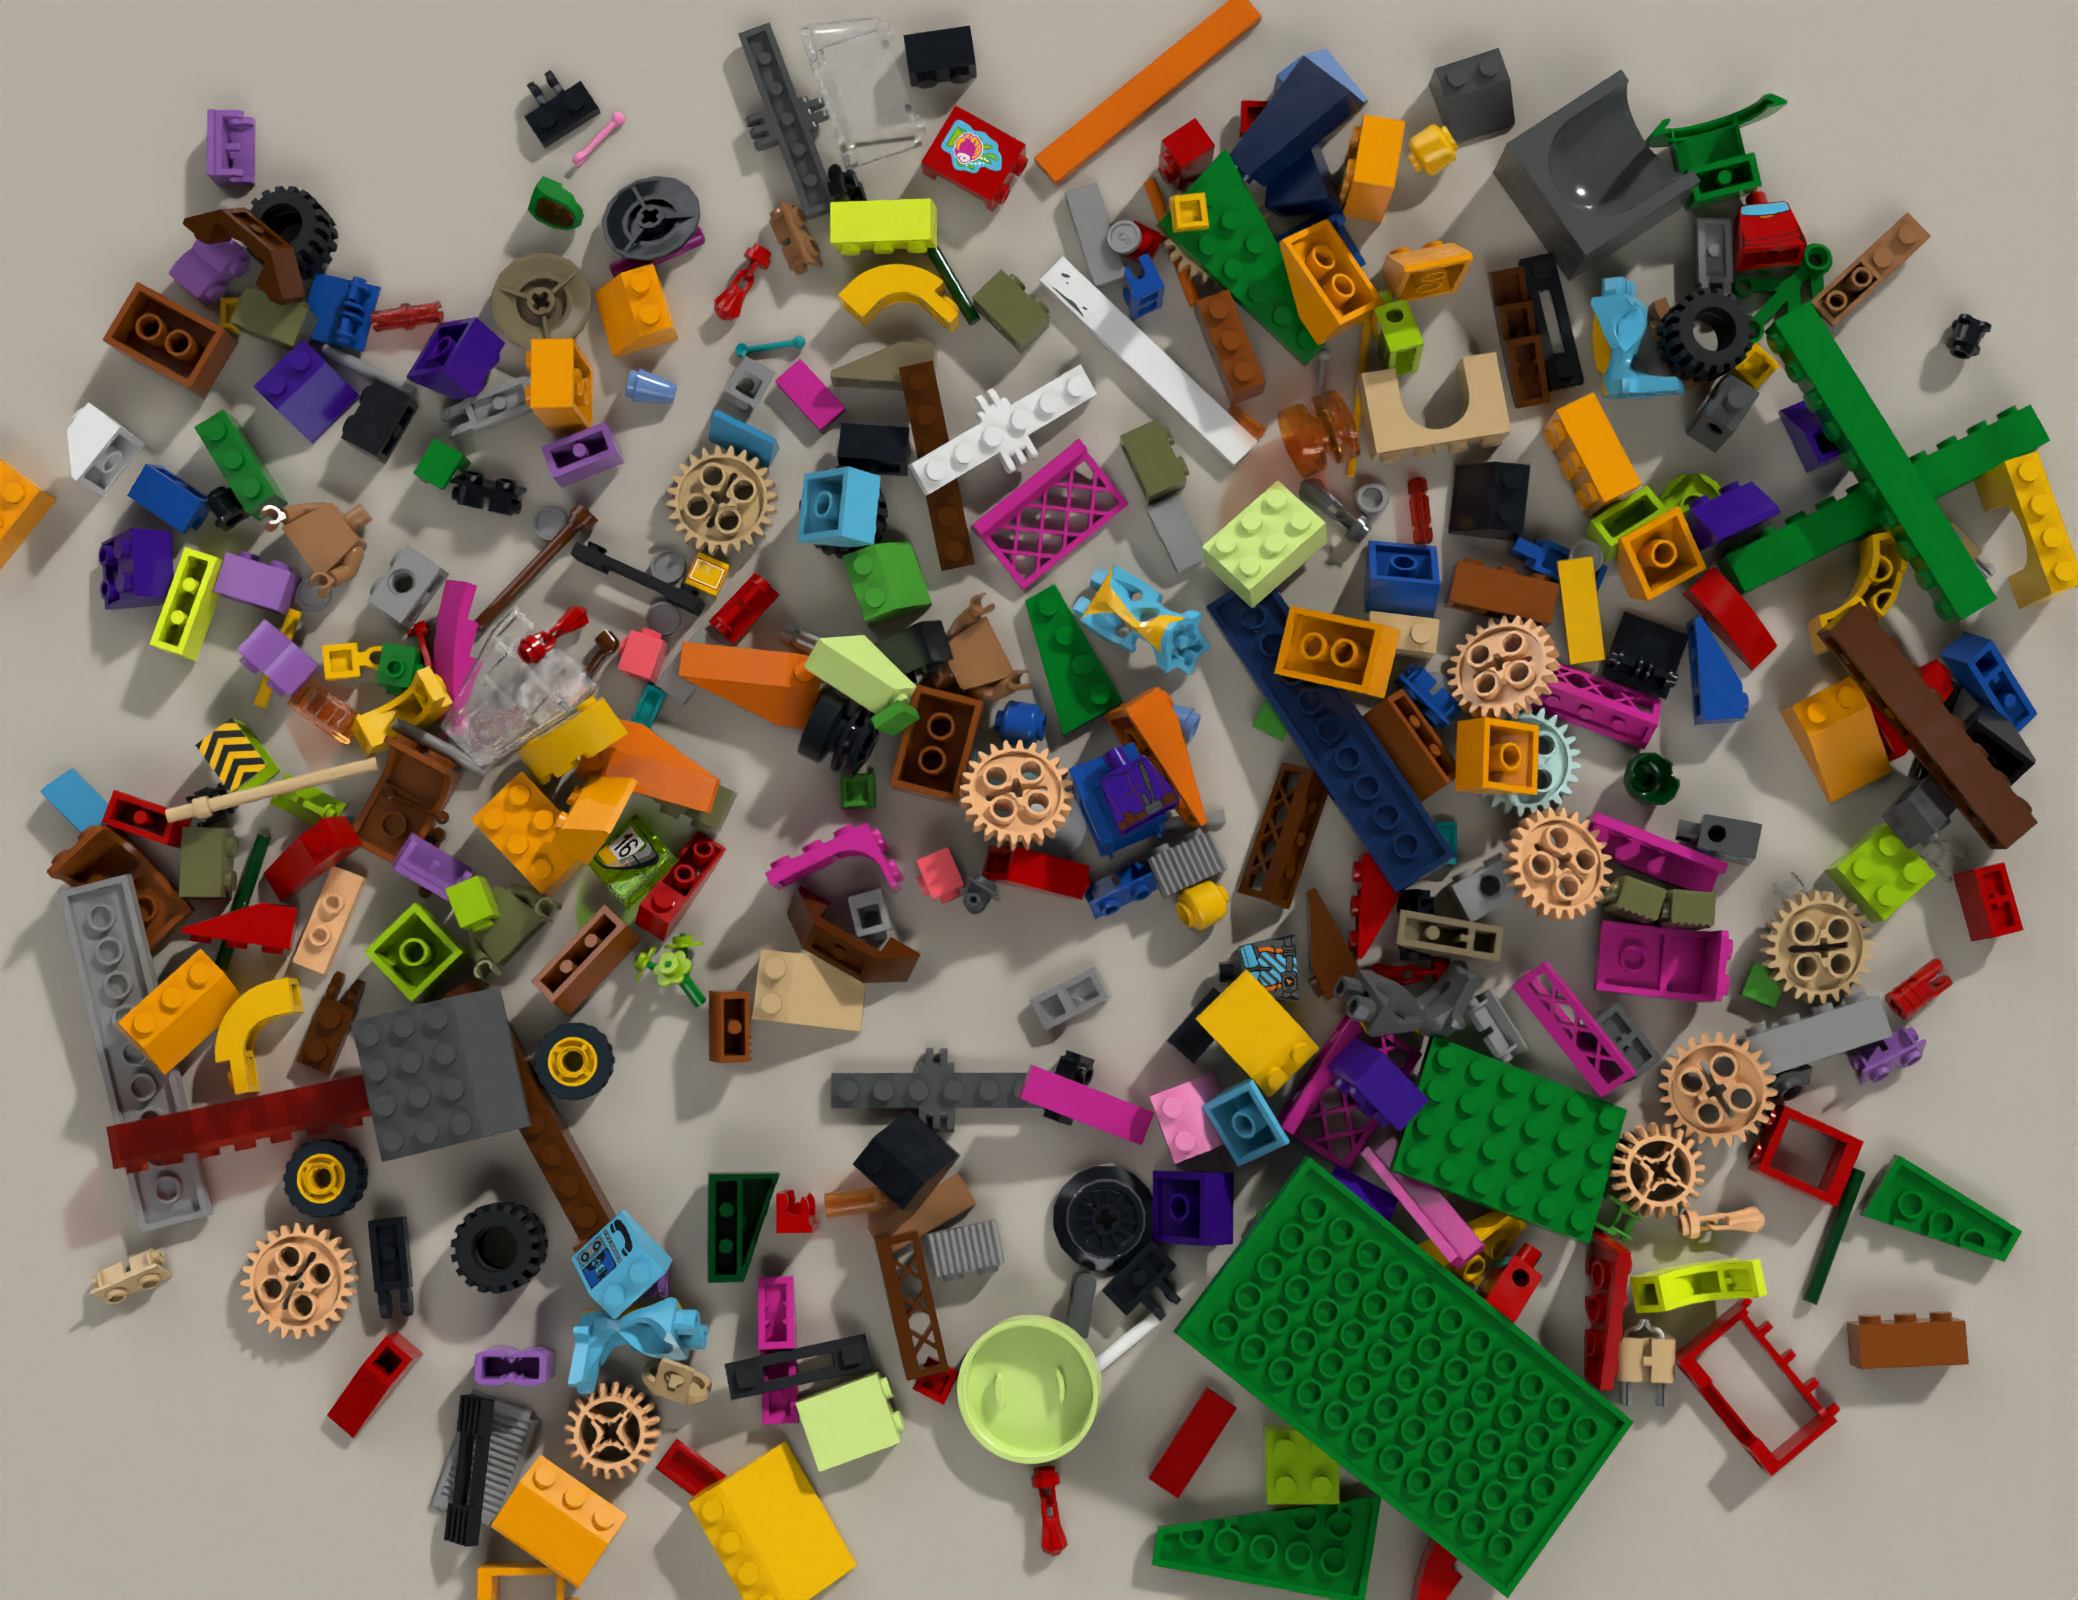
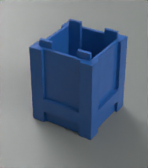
(1094, 809)

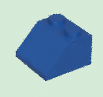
(1401, 579)

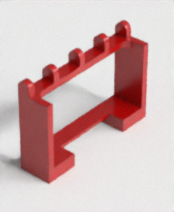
(1767, 1461)

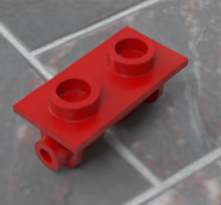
(744, 608)

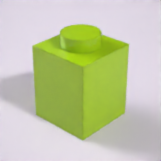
(473, 904)

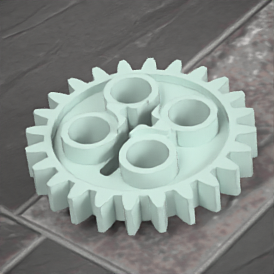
(1555, 766)

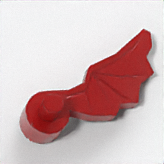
(422, 629)

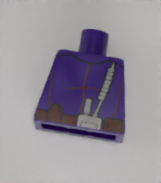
(1134, 791)

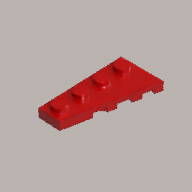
(1605, 1308)

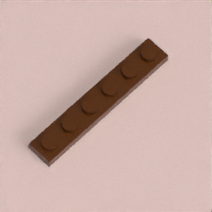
(930, 433)

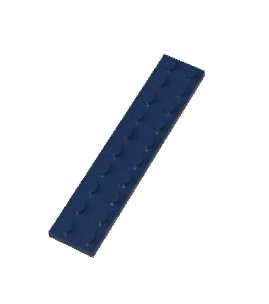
(1336, 747)

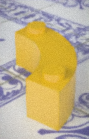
(1875, 586)
(582, 734)

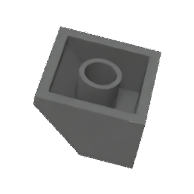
(1473, 95)

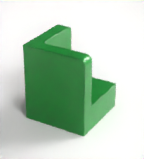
(440, 464)

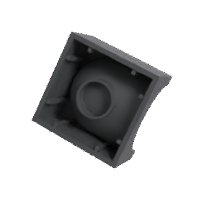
(1590, 178)

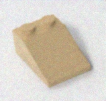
(806, 992)

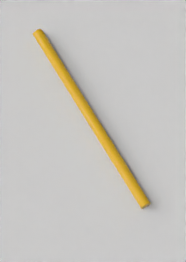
(1362, 368)

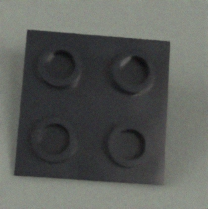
(1645, 655)

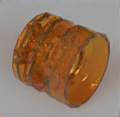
(1325, 430)

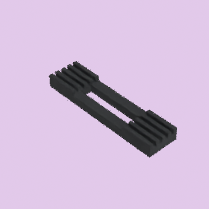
(1561, 368)
(595, 557)
(747, 1375)
(464, 1520)

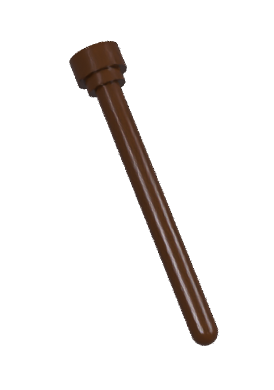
(578, 521)

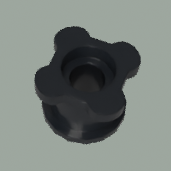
(1967, 336)
(225, 508)

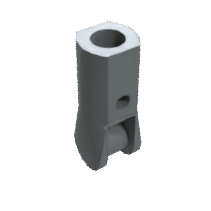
(1080, 1303)

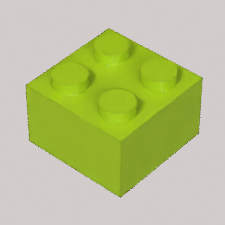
(1879, 873)
(417, 953)
(1297, 1469)

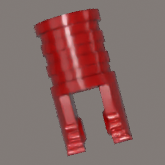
(1916, 990)

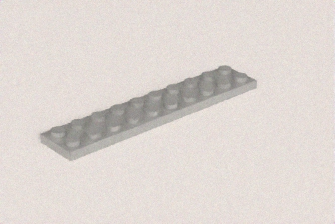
(114, 978)

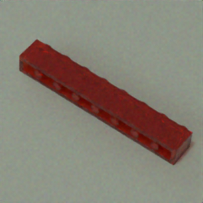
(238, 1124)

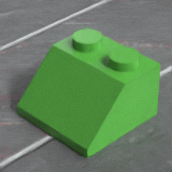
(886, 581)

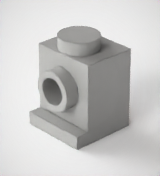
(758, 374)
(864, 903)

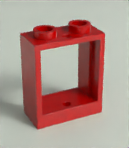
(1838, 1166)

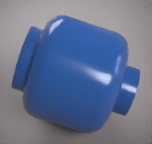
(1021, 722)

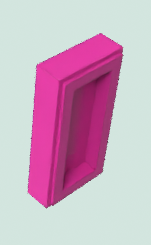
(810, 395)

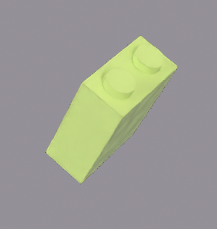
(850, 1420)

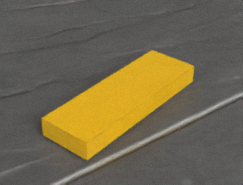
(1580, 610)

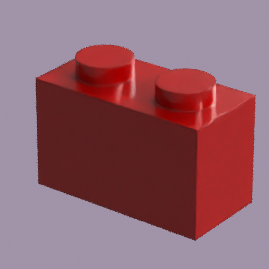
(1185, 154)
(143, 819)

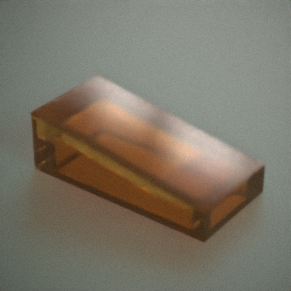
(1247, 422)

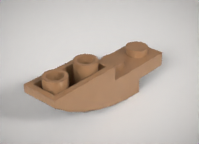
(1870, 269)

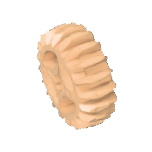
(1683, 1185)
(599, 1419)

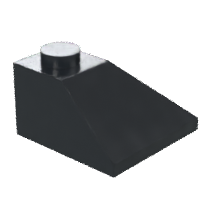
(2001, 741)

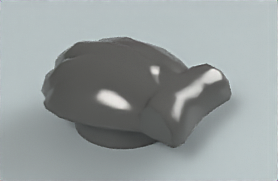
(1791, 1082)

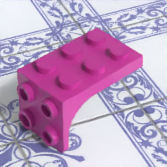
(847, 842)
(1662, 962)

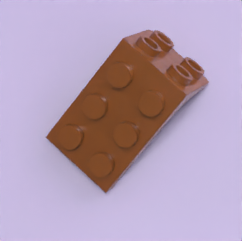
(416, 776)
(110, 853)

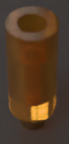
(855, 1202)

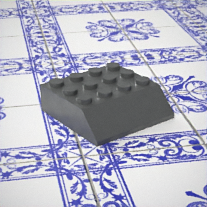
(441, 1073)

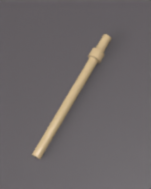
(205, 806)

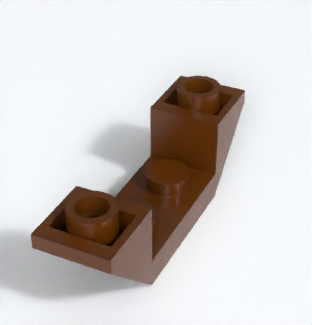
(280, 272)
(844, 950)

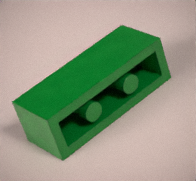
(240, 463)

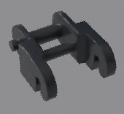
(845, 183)
(217, 815)

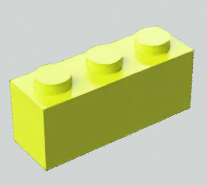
(883, 226)
(188, 605)

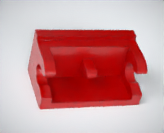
(1988, 902)
(797, 1216)

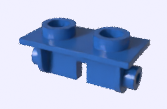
(1435, 706)
(1134, 885)

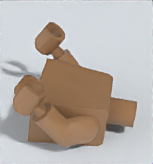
(324, 539)
(979, 659)

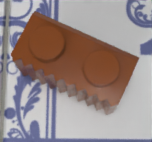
(729, 1026)

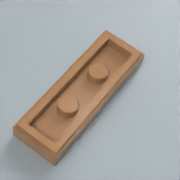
(941, 1205)

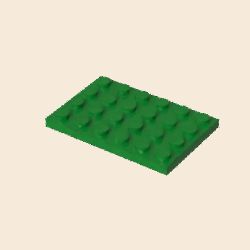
(1509, 1140)

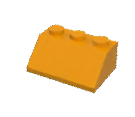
(179, 1012)
(559, 1521)

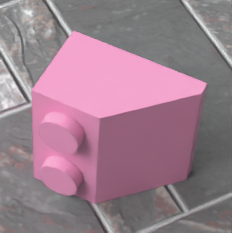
(1184, 1120)

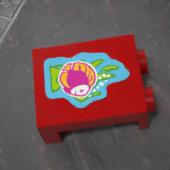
(975, 157)

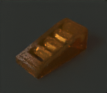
(341, 722)

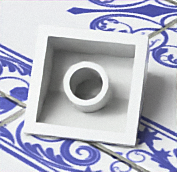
(99, 449)

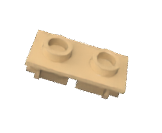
(116, 1284)

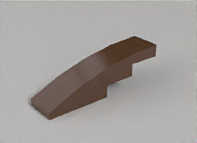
(1519, 337)

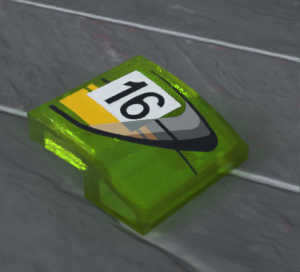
(632, 861)

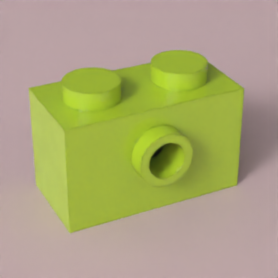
(1623, 518)

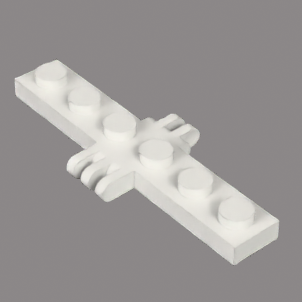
(1002, 430)

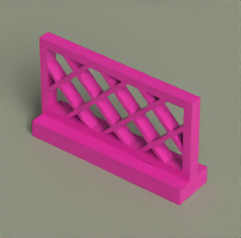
(1029, 492)
(1319, 1079)

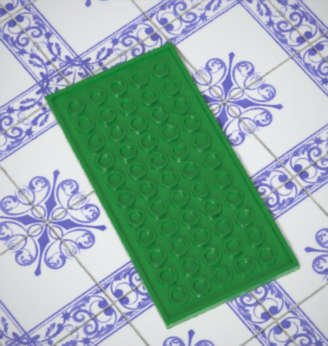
(1404, 1376)

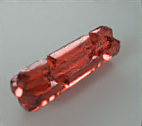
(1420, 511)

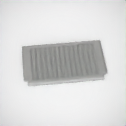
(508, 1449)

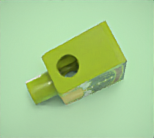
(1396, 335)

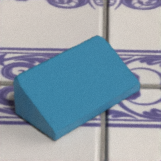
(730, 431)
(76, 800)

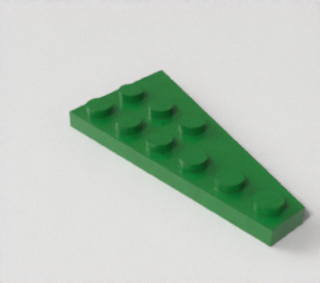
(1243, 256)
(1293, 1549)

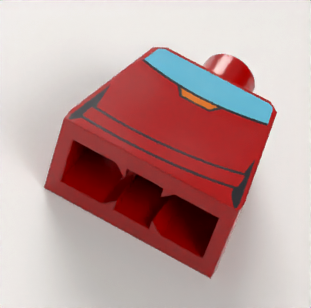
(1766, 235)
(1508, 1295)

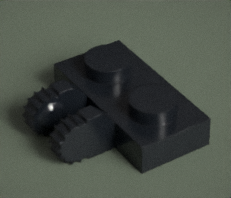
(562, 113)
(1139, 1278)

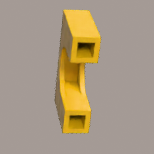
(2051, 560)

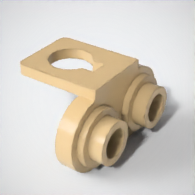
(676, 1381)

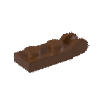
(331, 1025)

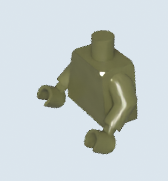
(522, 916)

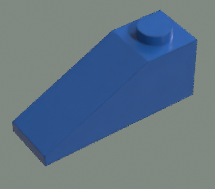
(1987, 678)
(1714, 683)

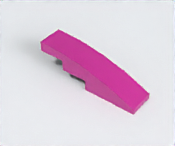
(454, 637)
(1085, 1104)
(775, 1334)

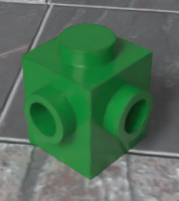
(398, 667)

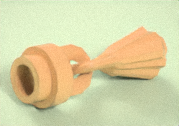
(1746, 1220)

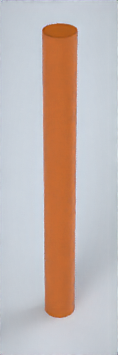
(1159, 208)

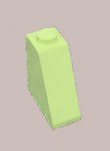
(859, 671)

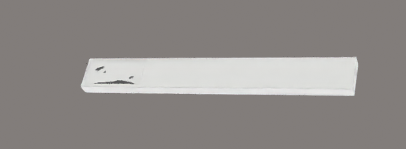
(1148, 362)

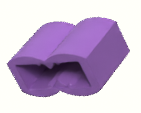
(209, 269)
(278, 659)
(522, 1367)

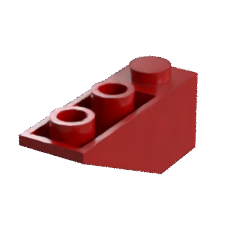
(679, 887)
(1370, 905)
(258, 924)
(374, 1382)

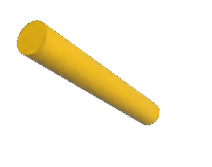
(288, 629)

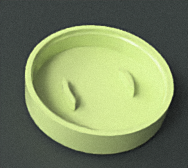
(1029, 1389)

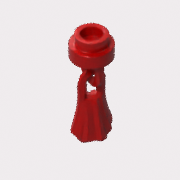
(730, 302)
(531, 648)
(1395, 973)
(1053, 1537)

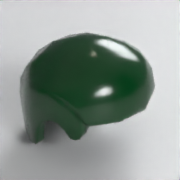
(1650, 779)

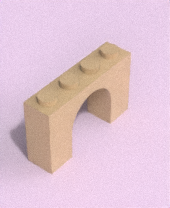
(1394, 434)

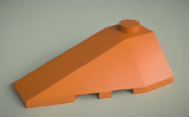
(754, 679)
(1157, 735)
(657, 766)

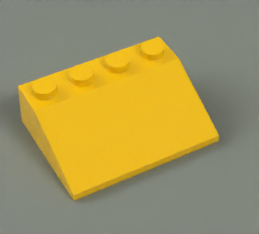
(772, 1529)

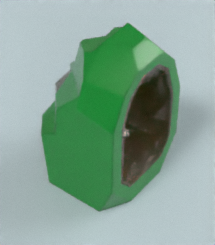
(555, 206)

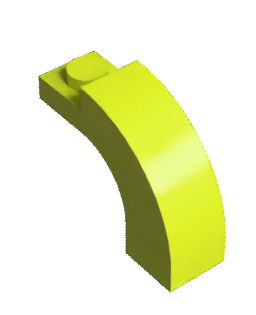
(1696, 1283)

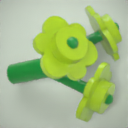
(673, 967)

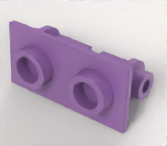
(1901, 1050)

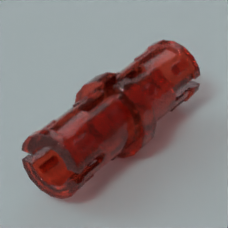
(407, 316)

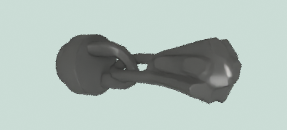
(1315, 493)

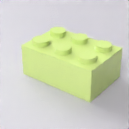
(1265, 544)

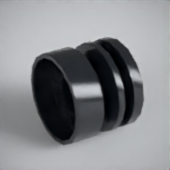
(837, 732)

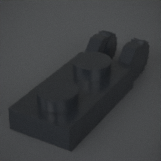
(391, 1264)

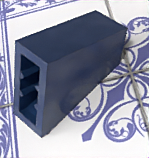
(1303, 187)

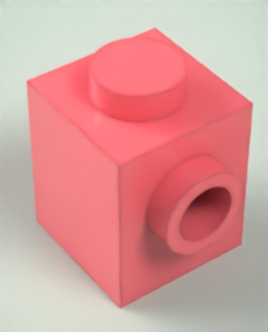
(642, 655)
(940, 876)

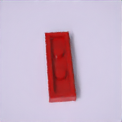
(1192, 1442)

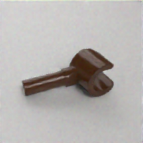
(608, 643)

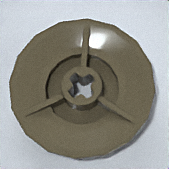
(541, 278)

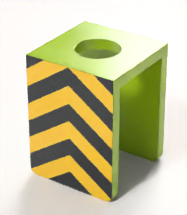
(237, 756)

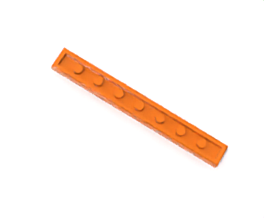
(1147, 89)

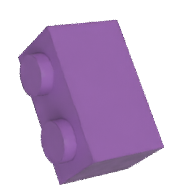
(582, 454)
(256, 583)

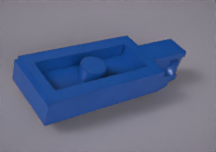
(1542, 555)

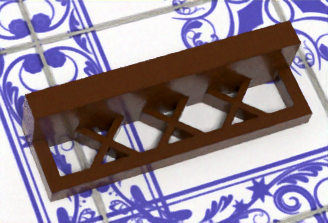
(1292, 836)
(897, 1307)

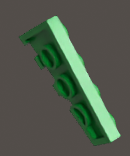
(1072, 669)
(1931, 1208)

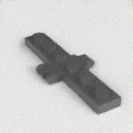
(787, 120)
(932, 1090)

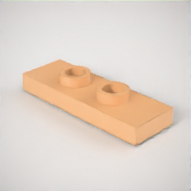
(329, 920)

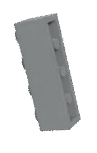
(1819, 1035)

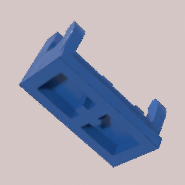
(1145, 292)
(169, 498)

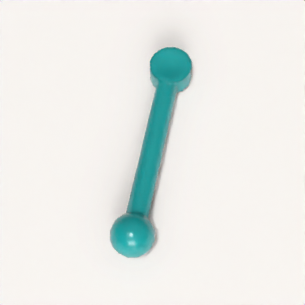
(742, 349)

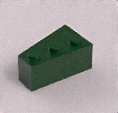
(734, 1220)

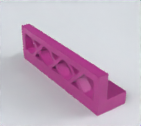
(1595, 712)
(1656, 855)
(1568, 1034)
(1428, 1208)

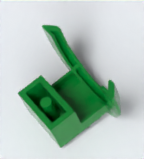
(1716, 153)

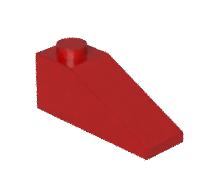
(312, 856)

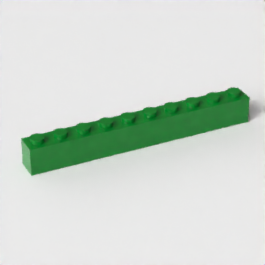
(1879, 464)
(1853, 516)

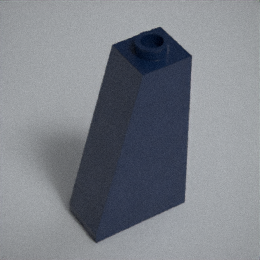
(1293, 122)

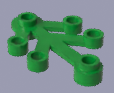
(1786, 289)

